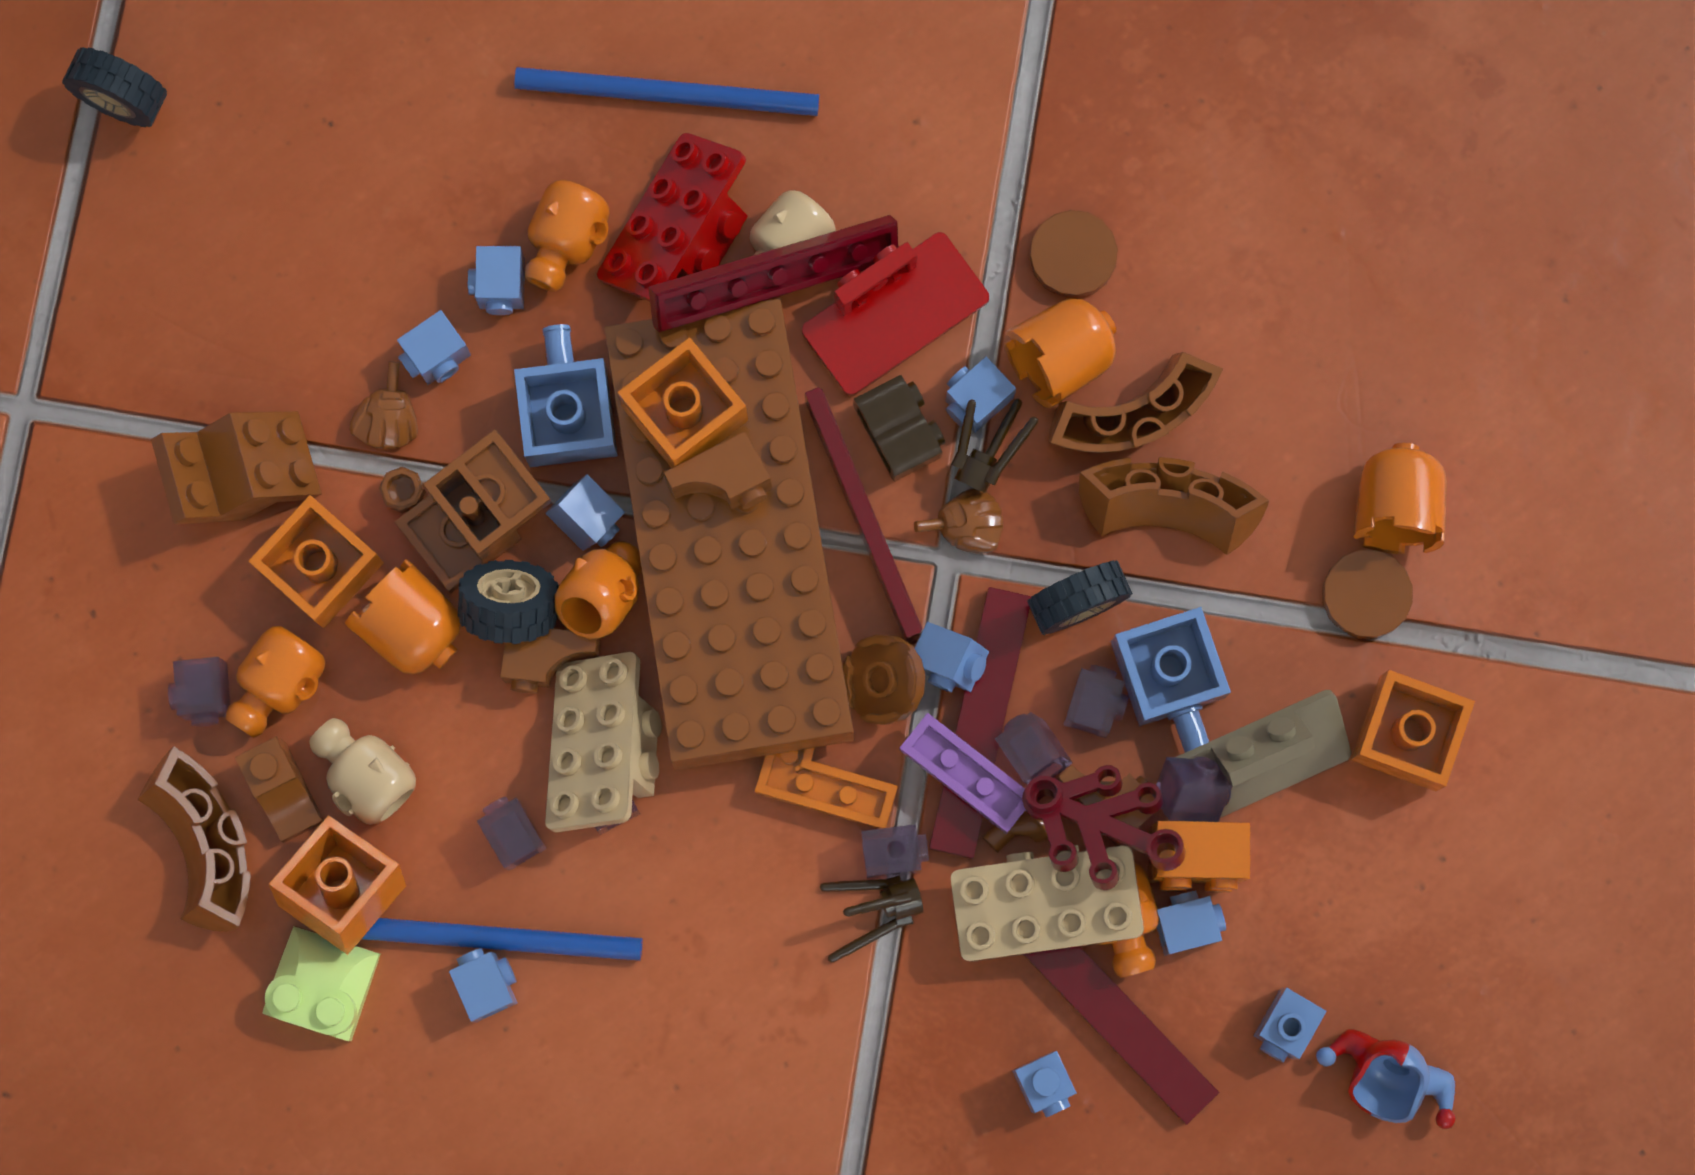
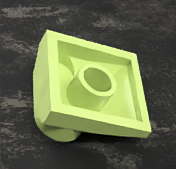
(320, 985)

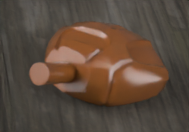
(386, 416)
(968, 522)

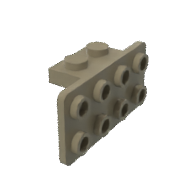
(1279, 749)

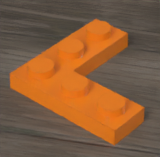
(826, 789)

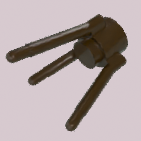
(981, 468)
(899, 900)

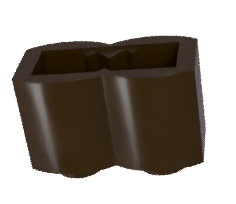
(898, 427)

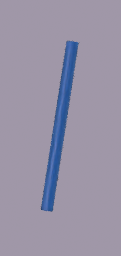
(666, 91)
(506, 939)

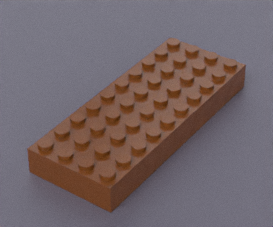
(736, 592)

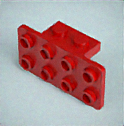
(681, 219)
(893, 310)

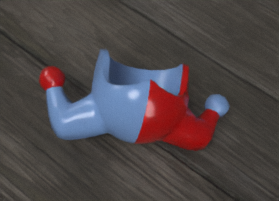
(1391, 1078)

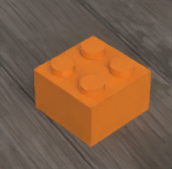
(683, 404)
(316, 561)
(1412, 730)
(1214, 856)
(337, 884)

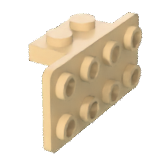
(600, 743)
(1037, 909)

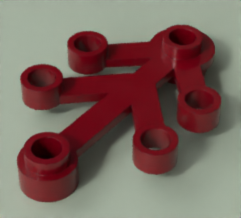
(1098, 820)

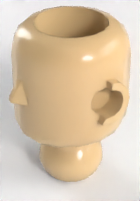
(789, 221)
(364, 773)

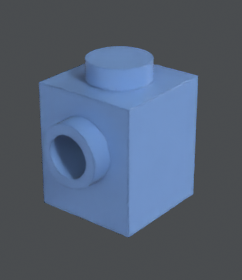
(498, 279)
(433, 349)
(985, 386)
(586, 514)
(950, 658)
(1189, 923)
(484, 984)
(1288, 1025)
(1045, 1084)

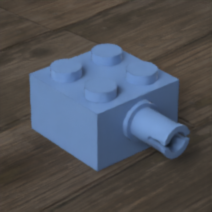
(565, 405)
(1172, 672)

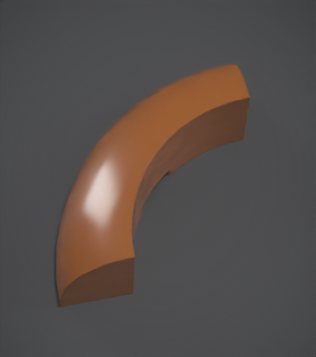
(1142, 420)
(1172, 497)
(208, 837)

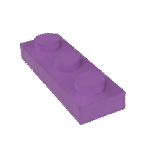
(965, 772)

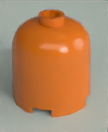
(1062, 349)
(1401, 501)
(408, 621)

